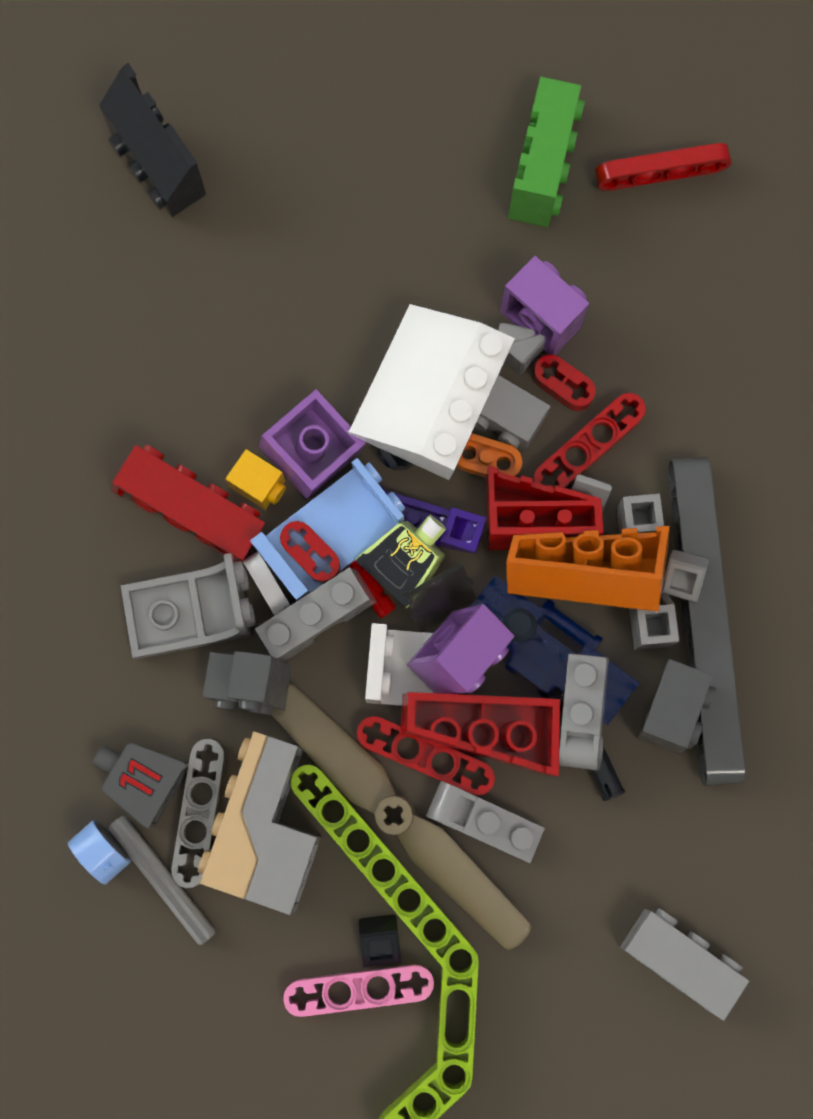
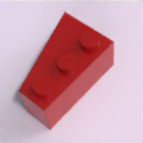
(528, 507)

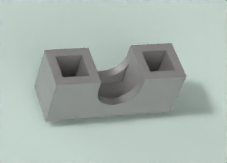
(314, 613)

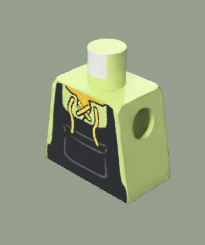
(405, 557)

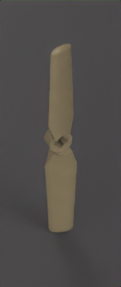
(427, 845)

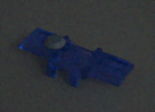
(543, 657)

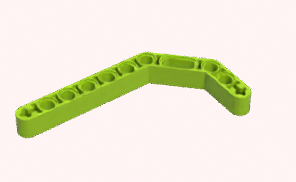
(441, 949)

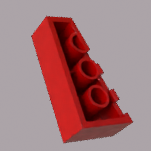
(187, 503)

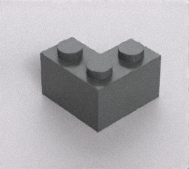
(249, 680)
(676, 708)

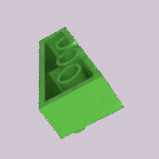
(544, 152)

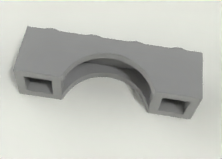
(648, 627)

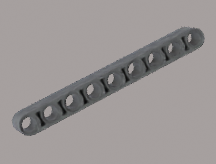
(707, 620)

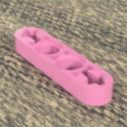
(358, 985)

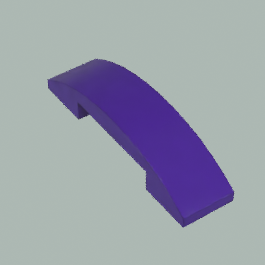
(462, 527)

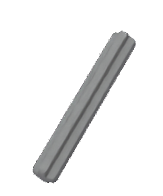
(162, 880)

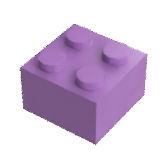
(545, 303)
(311, 444)
(461, 651)

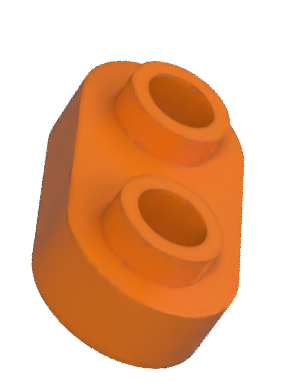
(489, 453)

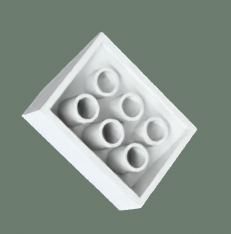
(431, 388)

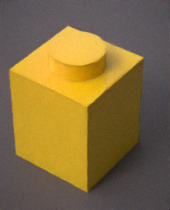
(256, 480)

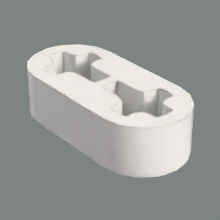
(266, 583)

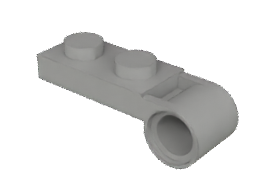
(583, 712)
(485, 822)

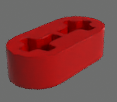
(569, 376)
(316, 546)

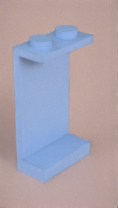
(345, 516)

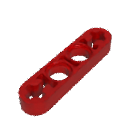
(663, 166)
(585, 441)
(423, 761)

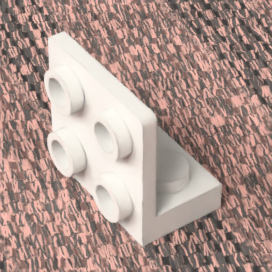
(387, 668)

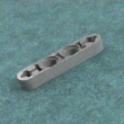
(194, 812)

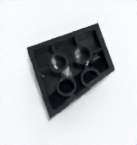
(151, 147)

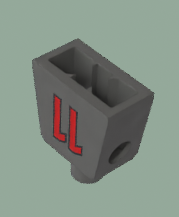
(140, 780)

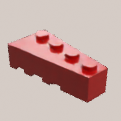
(495, 727)

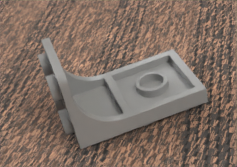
(188, 609)

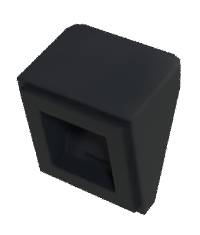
(379, 940)

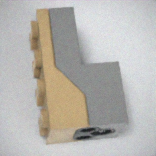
(252, 850)

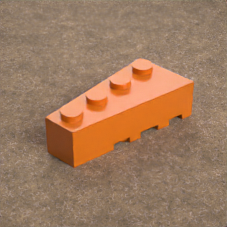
(591, 568)

